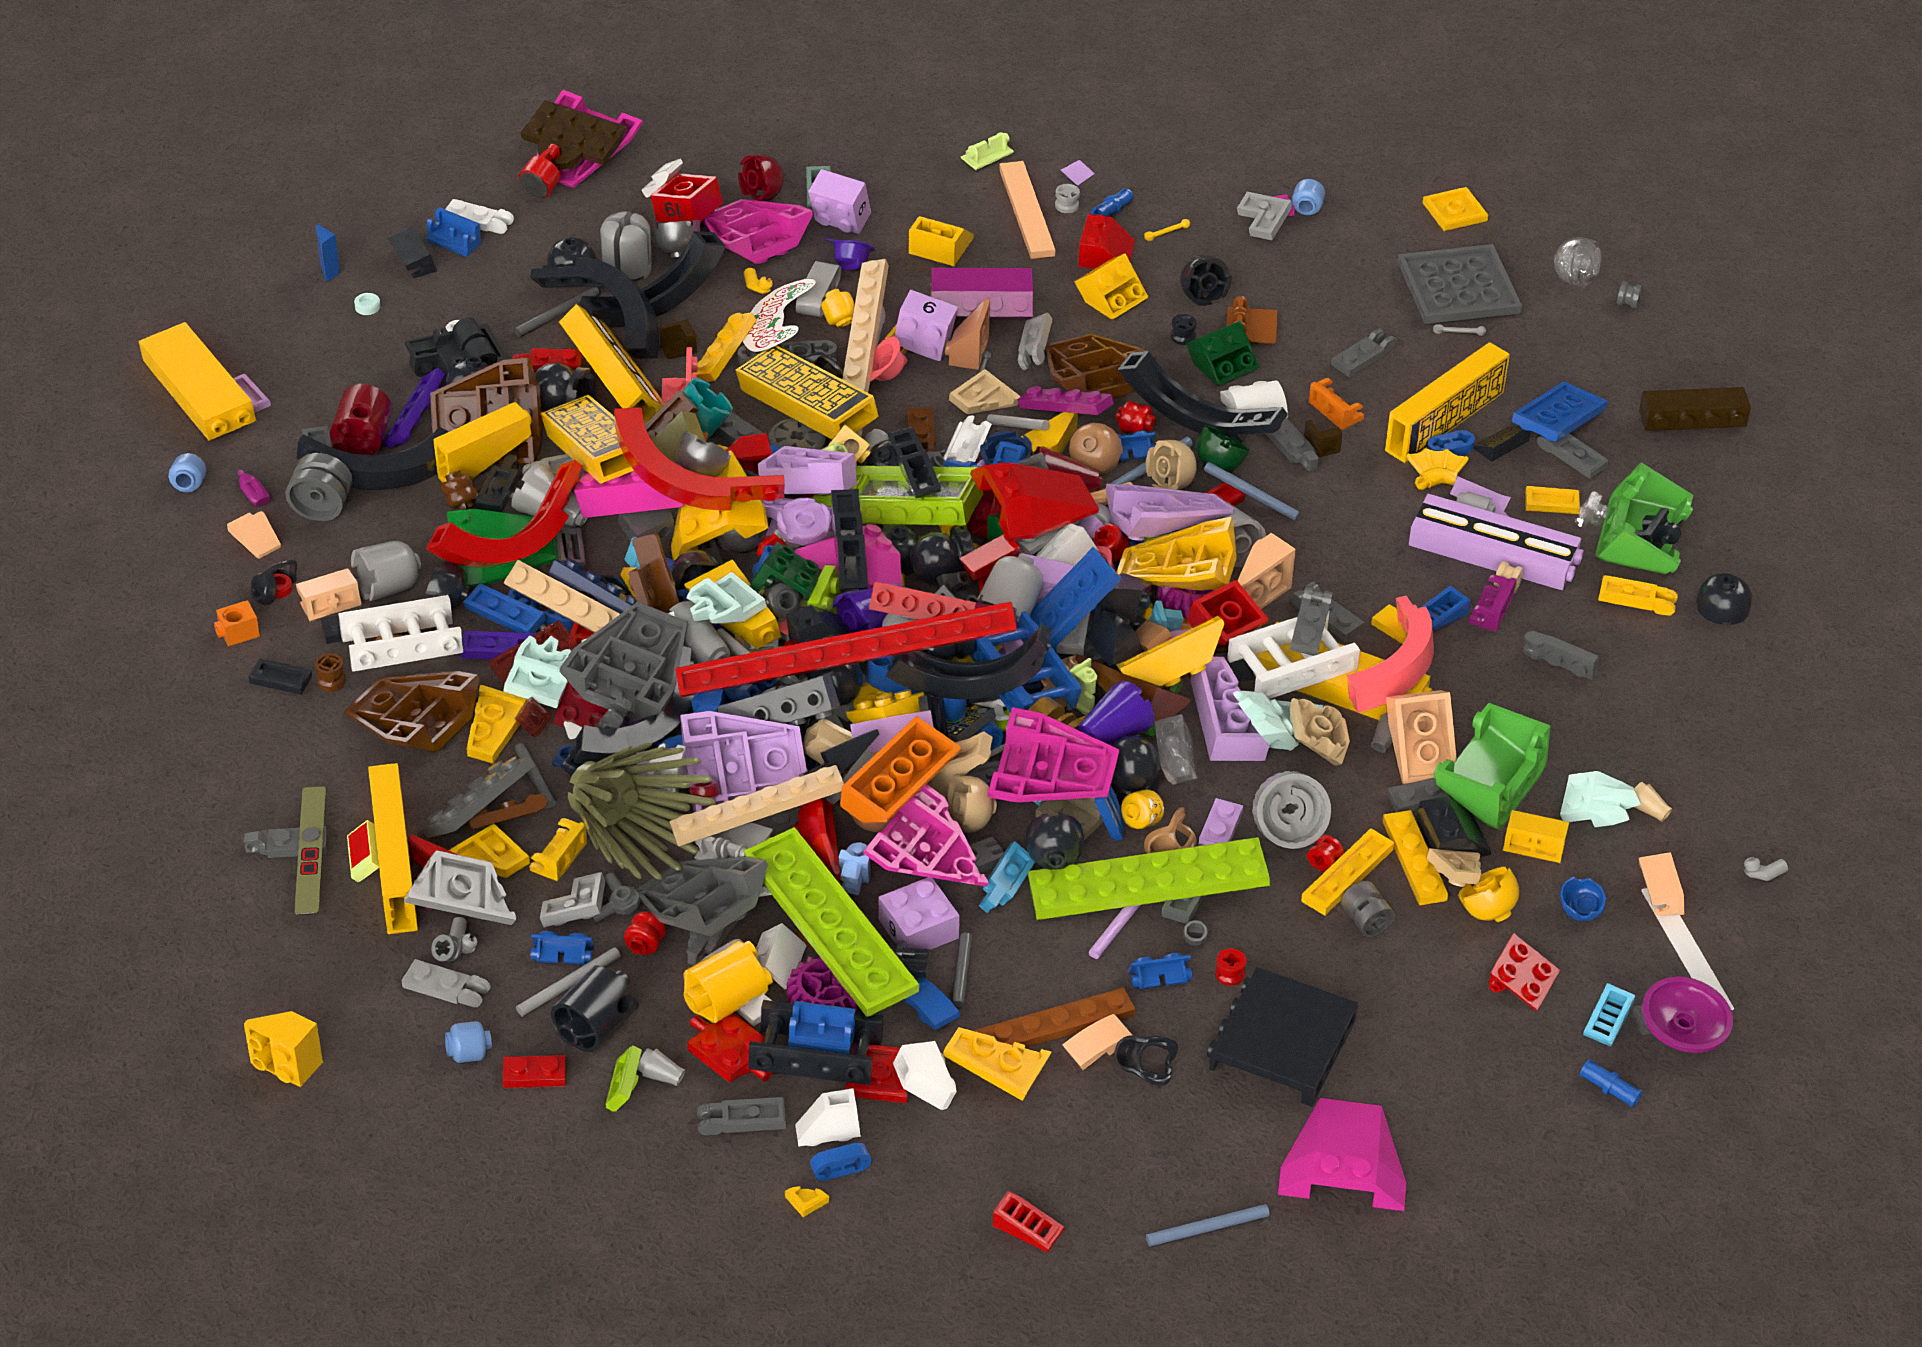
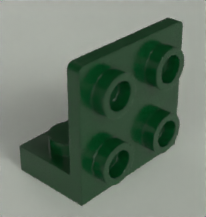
(789, 568)

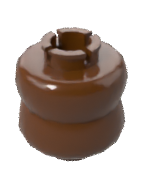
(459, 490)

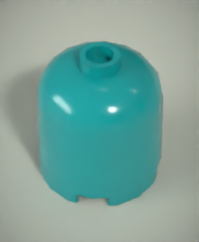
(712, 408)

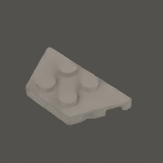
(461, 887)

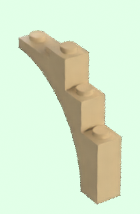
(973, 751)

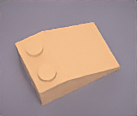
(1268, 570)
(1421, 733)

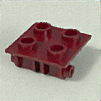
(577, 710)

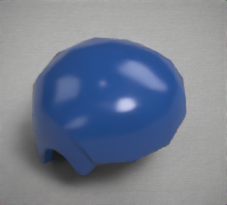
(1582, 899)

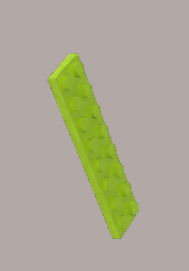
(1148, 878)
(833, 923)

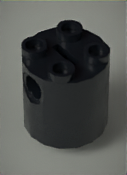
(594, 1008)

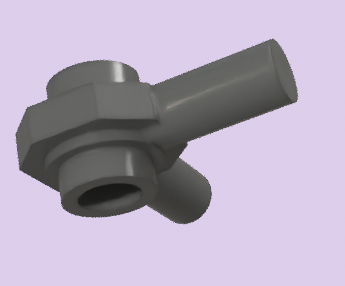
(622, 901)

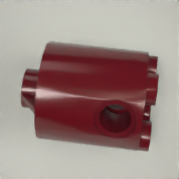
(361, 420)

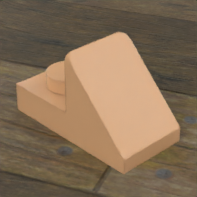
(255, 534)

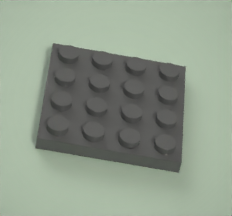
(1459, 284)

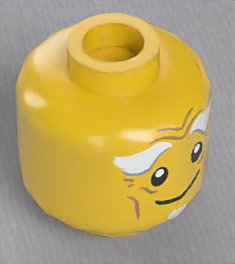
(1142, 809)

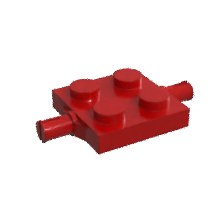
(725, 1046)

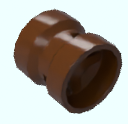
(330, 672)

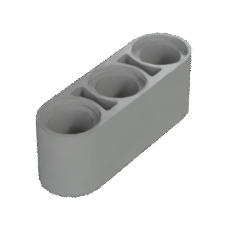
(827, 279)

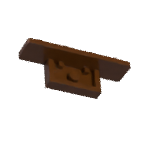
(652, 579)

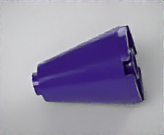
(855, 611)
(1119, 714)

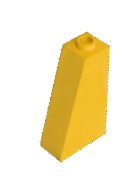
(482, 441)
(756, 630)

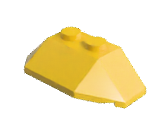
(1176, 656)

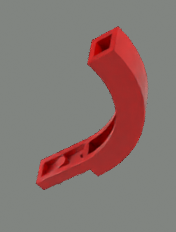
(680, 483)
(474, 551)

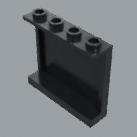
(1284, 1032)

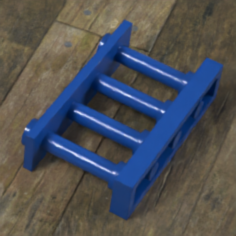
(1052, 668)

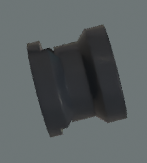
(1183, 329)

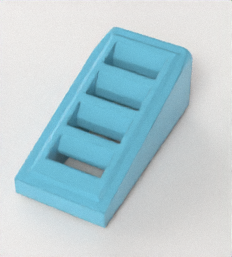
(1618, 997)

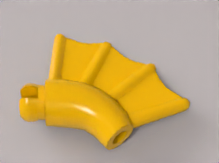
(1436, 467)

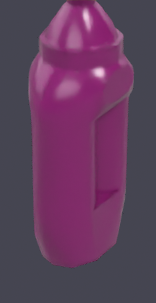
(253, 489)

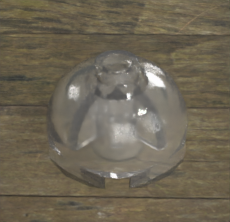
(1577, 257)

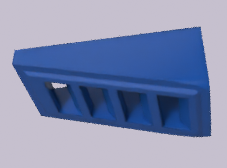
(1452, 597)

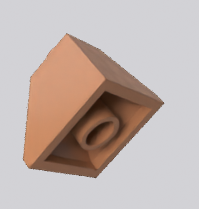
(970, 338)

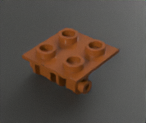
(1258, 323)

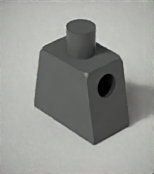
(649, 522)

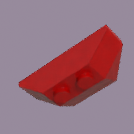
(818, 830)

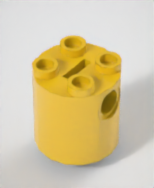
(725, 982)

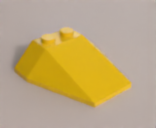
(699, 525)
(1185, 559)

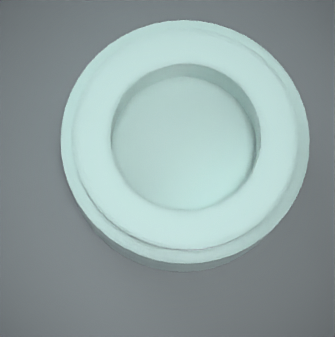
(367, 303)

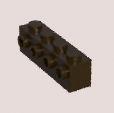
(1694, 408)

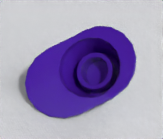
(851, 253)

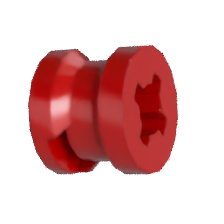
(1325, 853)
(1230, 967)

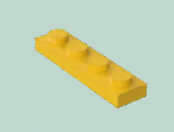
(724, 346)
(1413, 857)
(1347, 871)

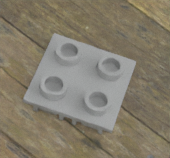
(732, 841)

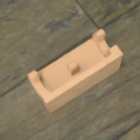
(329, 594)
(1663, 883)

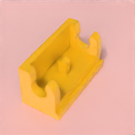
(1535, 836)
(561, 850)

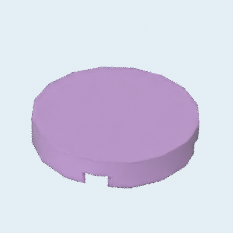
(804, 521)

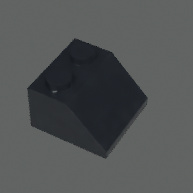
(1129, 597)
(1450, 827)

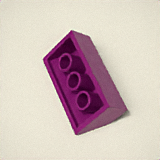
(1007, 288)

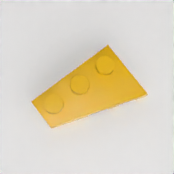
(493, 723)
(999, 1063)

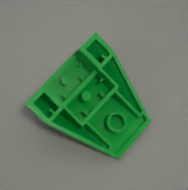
(497, 526)

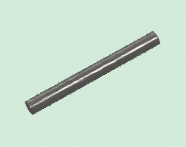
(553, 313)

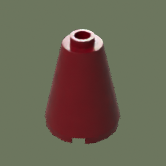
(1064, 464)

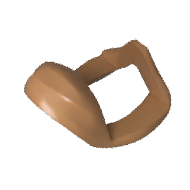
(1165, 839)

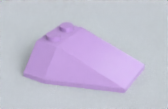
(1157, 511)
(741, 752)

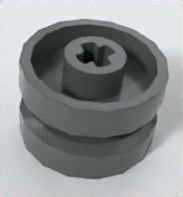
(319, 487)

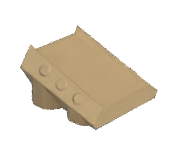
(1320, 729)

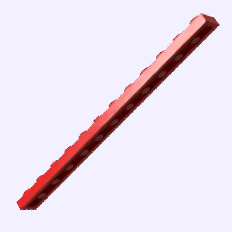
(846, 649)

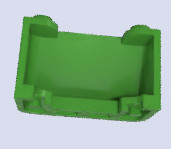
(1635, 497)
(1496, 764)

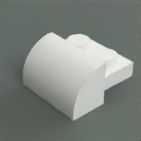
(1259, 395)

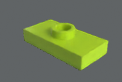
(623, 1078)

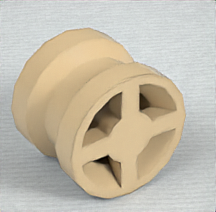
(1508, 571)

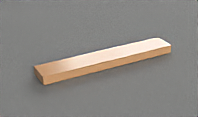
(1027, 210)

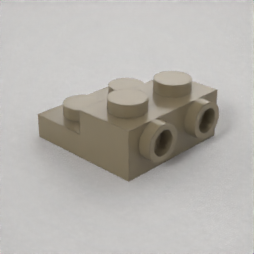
(1082, 809)

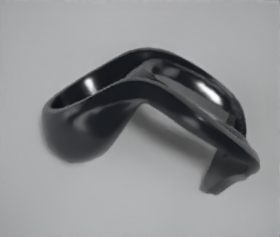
(821, 359)
(264, 584)
(1129, 1054)

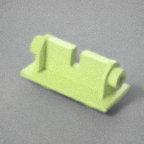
(984, 154)
(1087, 679)

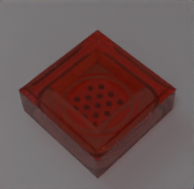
(532, 717)

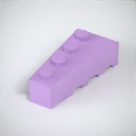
(1224, 723)

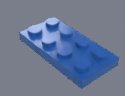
(1559, 411)
(1075, 595)

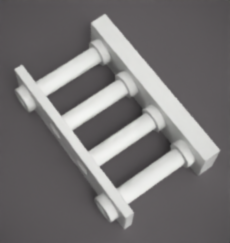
(399, 618)
(1291, 675)

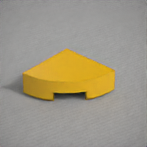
(806, 1200)

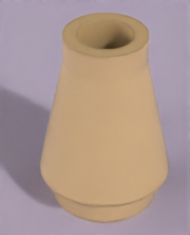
(1651, 802)

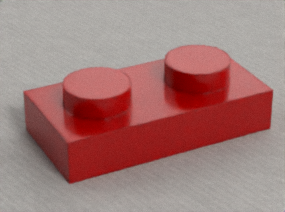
(534, 1071)

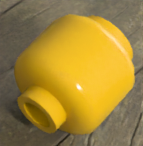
(838, 308)

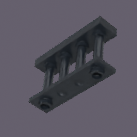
(810, 1062)

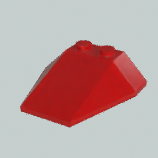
(1034, 498)

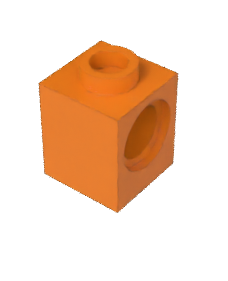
(237, 623)

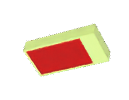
(363, 851)

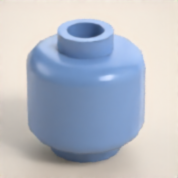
(1308, 197)
(187, 472)
(467, 1042)

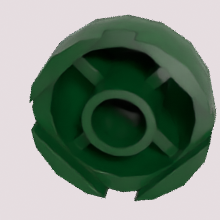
(1220, 449)

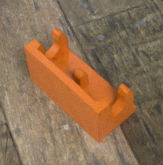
(1334, 406)

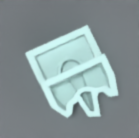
(724, 600)
(537, 672)
(1267, 717)
(1597, 798)

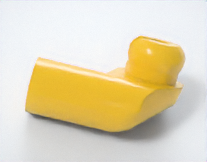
(753, 283)

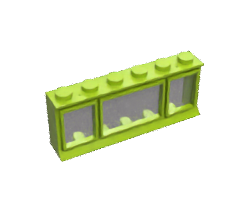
(888, 499)

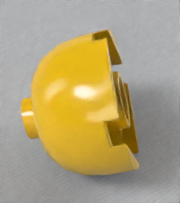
(1492, 896)

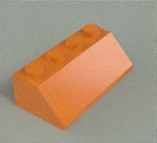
(897, 772)

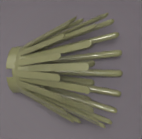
(611, 795)

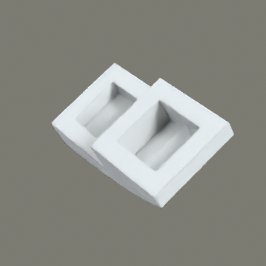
(662, 176)

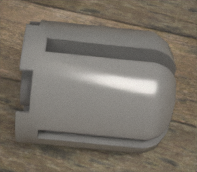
(627, 244)

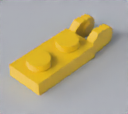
(1638, 595)

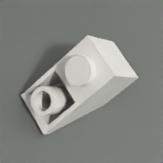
(925, 1073)
(829, 1119)

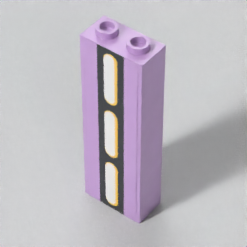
(1491, 538)

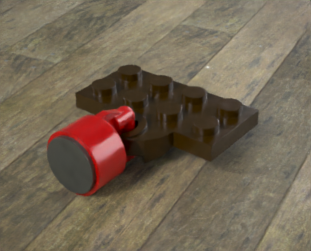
(563, 142)

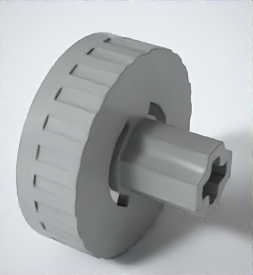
(1276, 794)

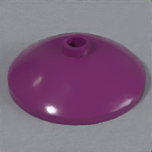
(1687, 1014)

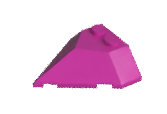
(881, 556)
(926, 842)

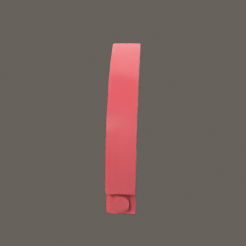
(1402, 669)

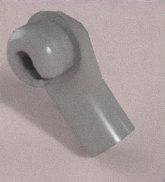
(1755, 870)

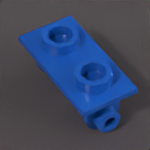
(1138, 443)
(573, 947)
(1148, 971)

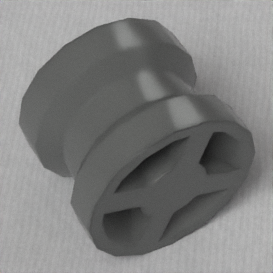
(1629, 294)

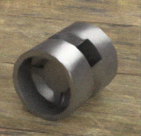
(1367, 909)

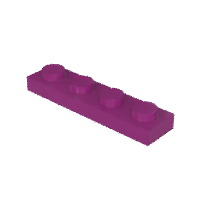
(1065, 401)

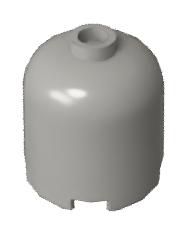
(385, 569)
(1013, 581)

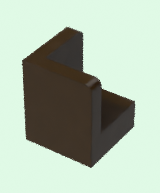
(676, 338)
(1324, 442)

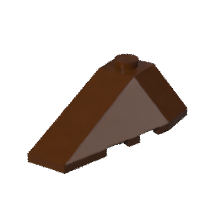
(1163, 701)

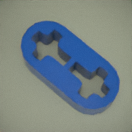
(1458, 442)
(840, 1161)

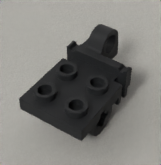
(452, 346)

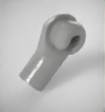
(458, 929)

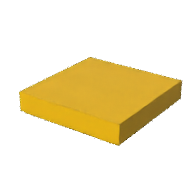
(1455, 208)

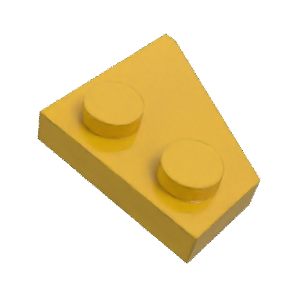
(494, 847)

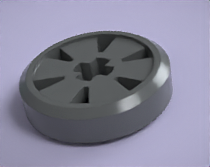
(796, 434)

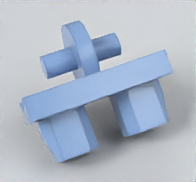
(854, 868)

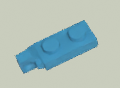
(1006, 877)

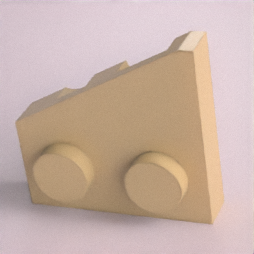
(983, 394)
(1457, 866)

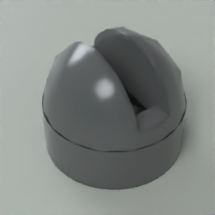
(1195, 929)

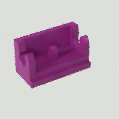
(1493, 603)

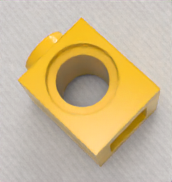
(847, 433)

